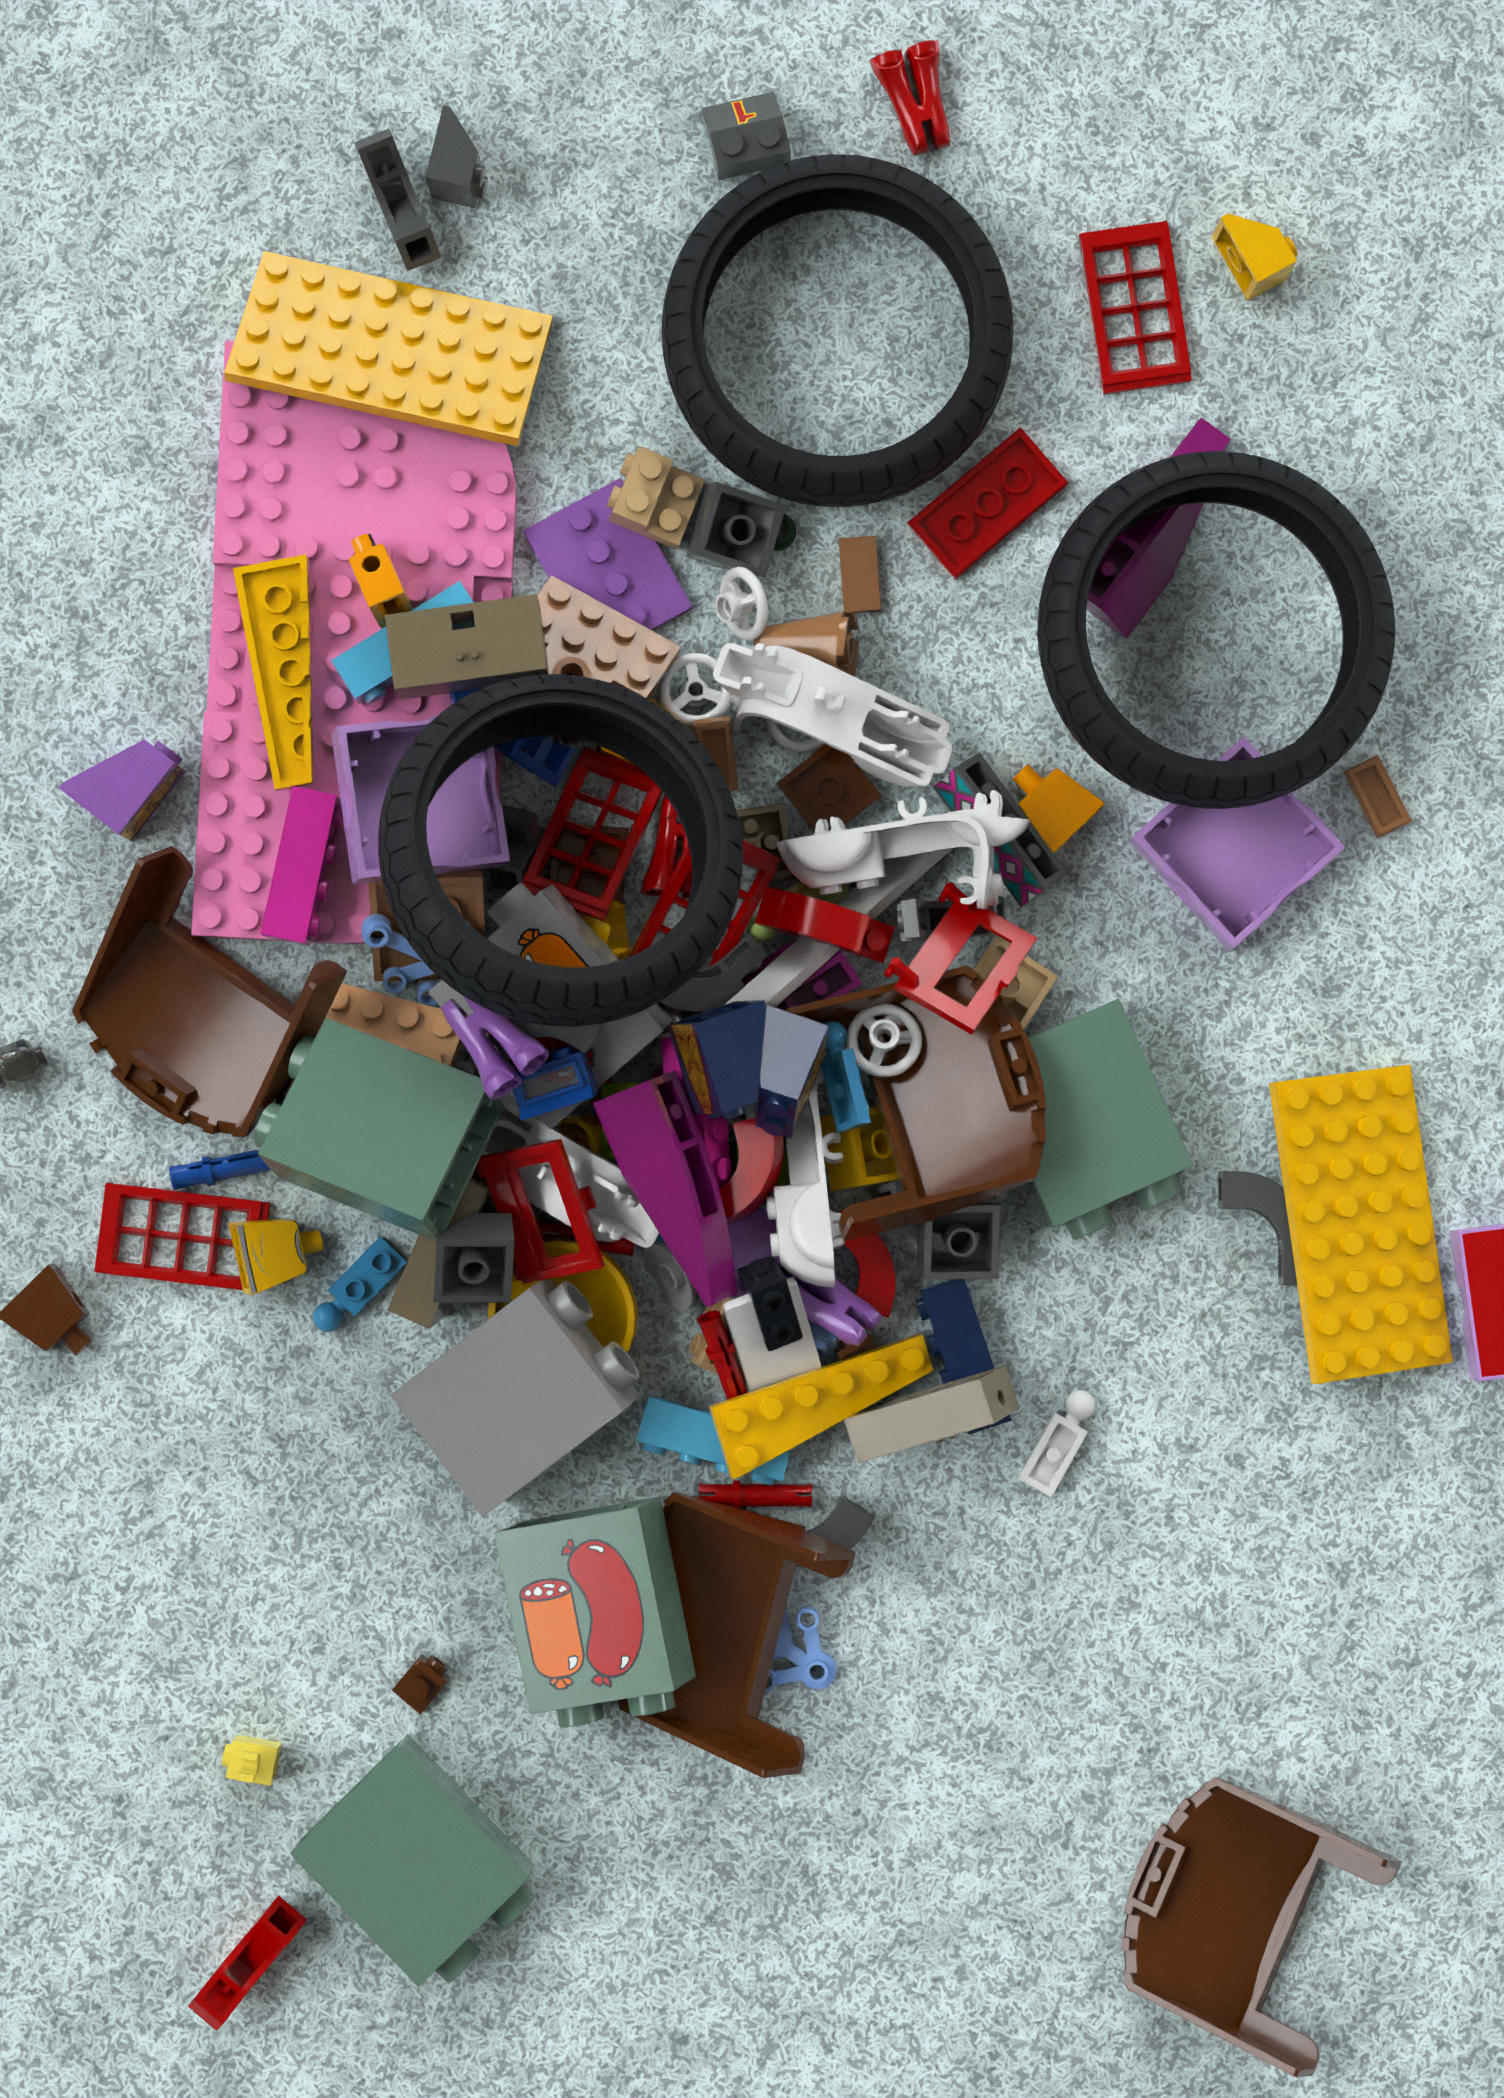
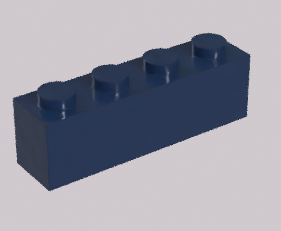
(955, 1333)

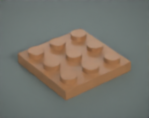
(465, 893)

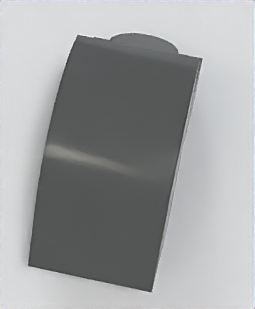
(522, 840)

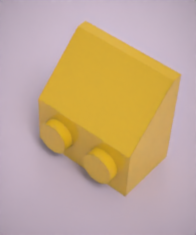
(1254, 253)
(864, 1151)

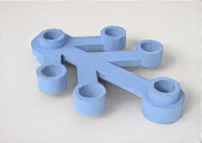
(392, 939)
(803, 1660)

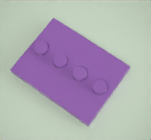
(608, 561)

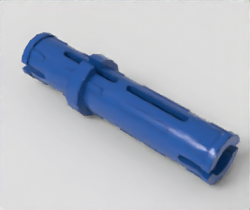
(216, 1169)

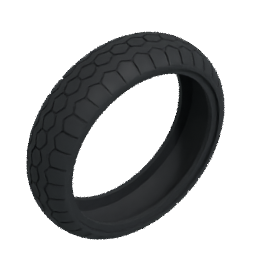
(858, 186)
(1334, 541)
(595, 714)

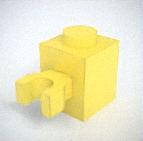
(252, 1760)

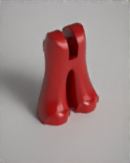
(924, 69)
(664, 854)

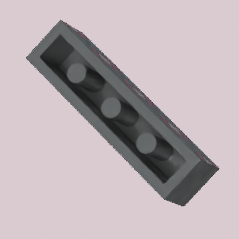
(1025, 863)

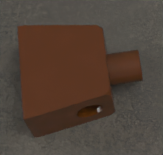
(49, 1312)

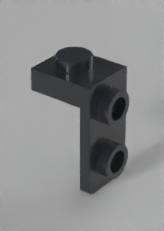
(771, 1302)

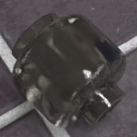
(21, 1066)

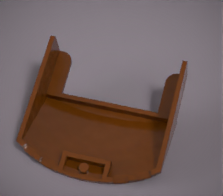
(186, 1019)
(956, 1120)
(733, 1595)
(1222, 1908)

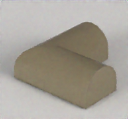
(765, 827)

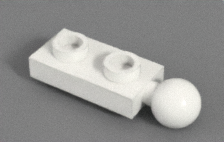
(1058, 1444)

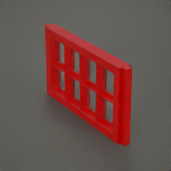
(1124, 239)
(621, 773)
(753, 857)
(112, 1228)

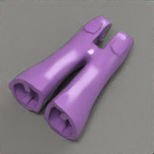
(495, 1072)
(838, 1310)

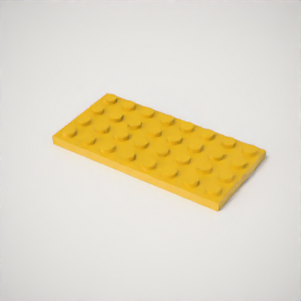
(389, 348)
(1360, 1223)

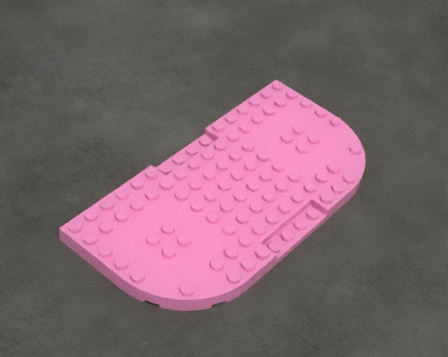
(308, 483)

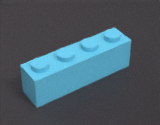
(368, 665)
(694, 1436)

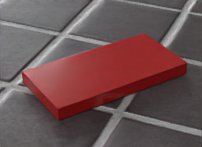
(987, 503)

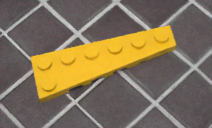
(277, 633)
(787, 1413)

